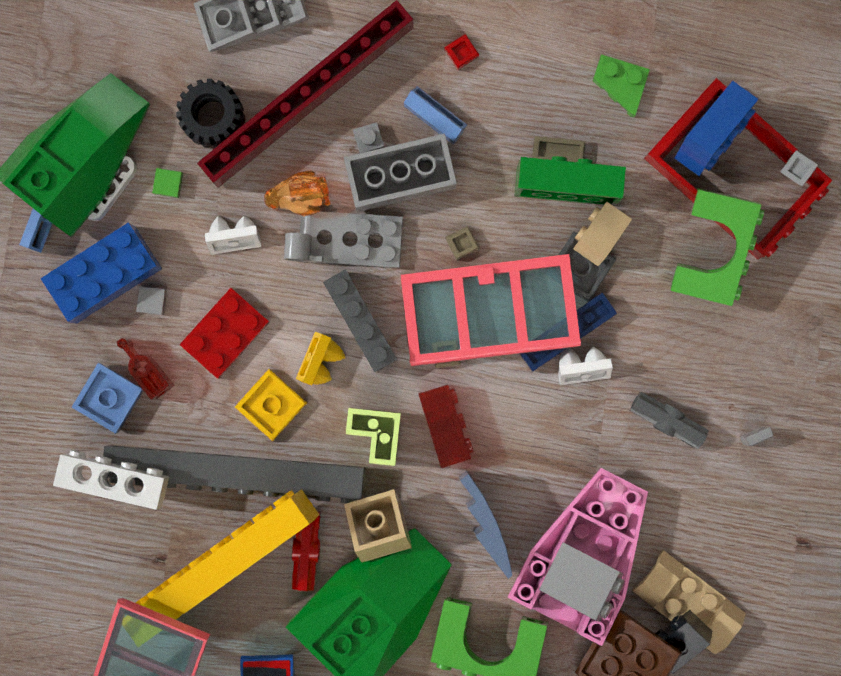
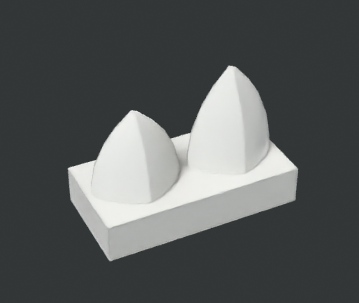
(223, 239)
(573, 371)

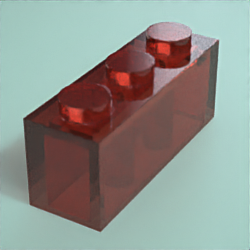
(446, 425)

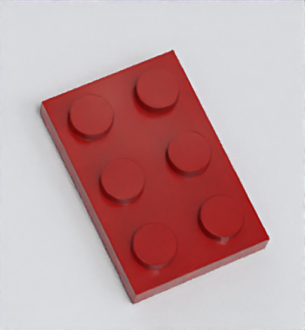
(224, 333)

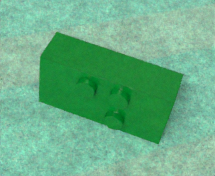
(569, 180)

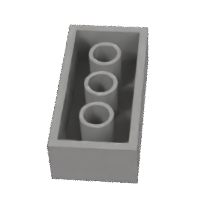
(400, 172)

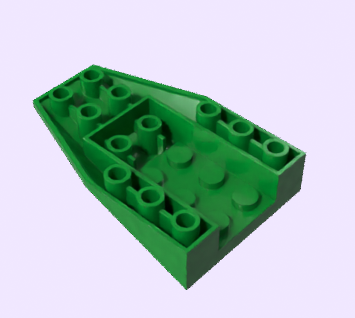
(372, 609)

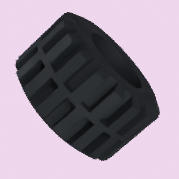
(196, 99)

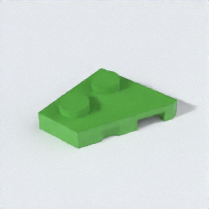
(621, 81)

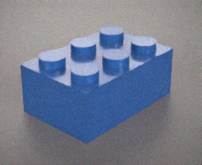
(717, 129)

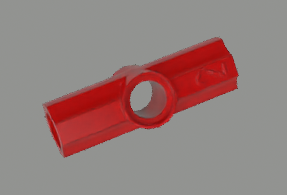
(306, 556)

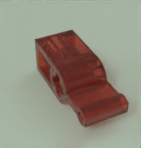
(153, 380)

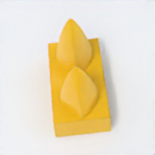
(320, 349)

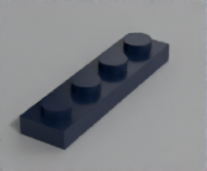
(589, 318)

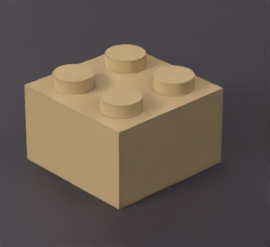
(377, 526)

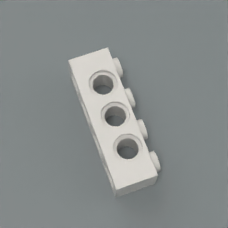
(70, 477)

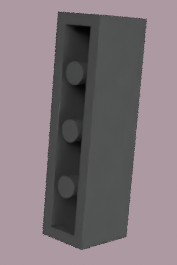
(360, 321)

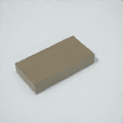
(548, 147)

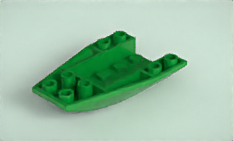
(75, 154)

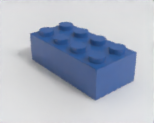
(101, 273)

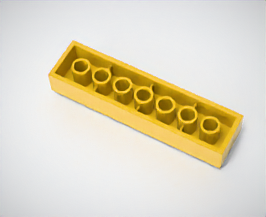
(231, 556)

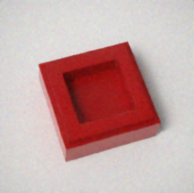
(461, 52)

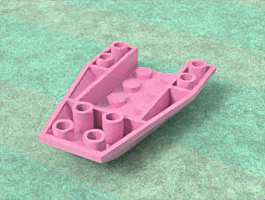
(600, 523)

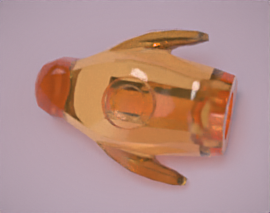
(299, 194)

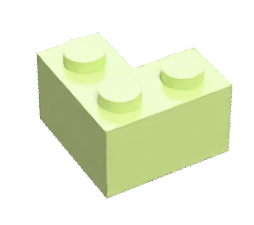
(382, 428)

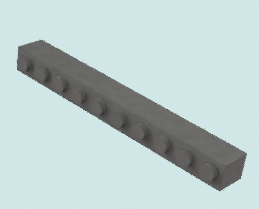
(243, 473)

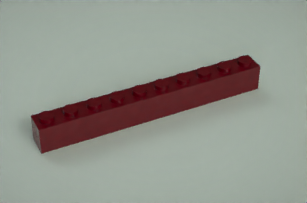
(306, 94)

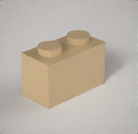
(602, 234)

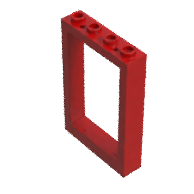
(766, 135)

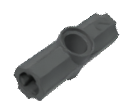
(669, 420)

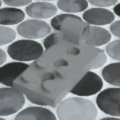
(307, 249)

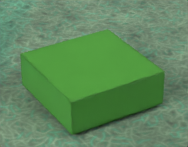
(167, 183)

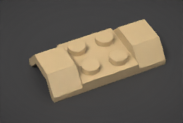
(676, 589)

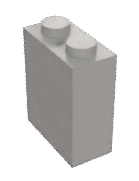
(582, 582)

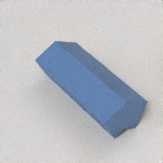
(434, 114)
(31, 231)

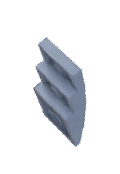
(488, 531)

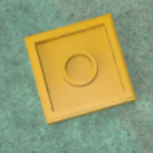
(271, 404)

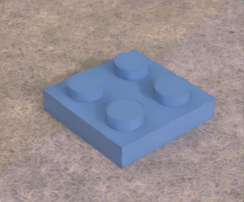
(107, 398)

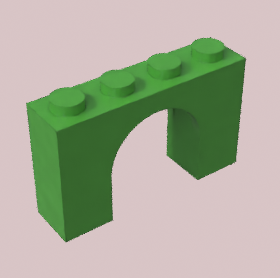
(721, 283)
(453, 650)

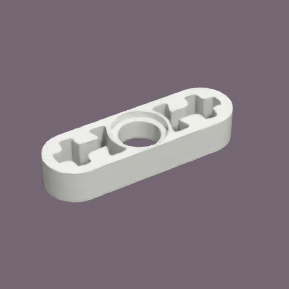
(126, 178)

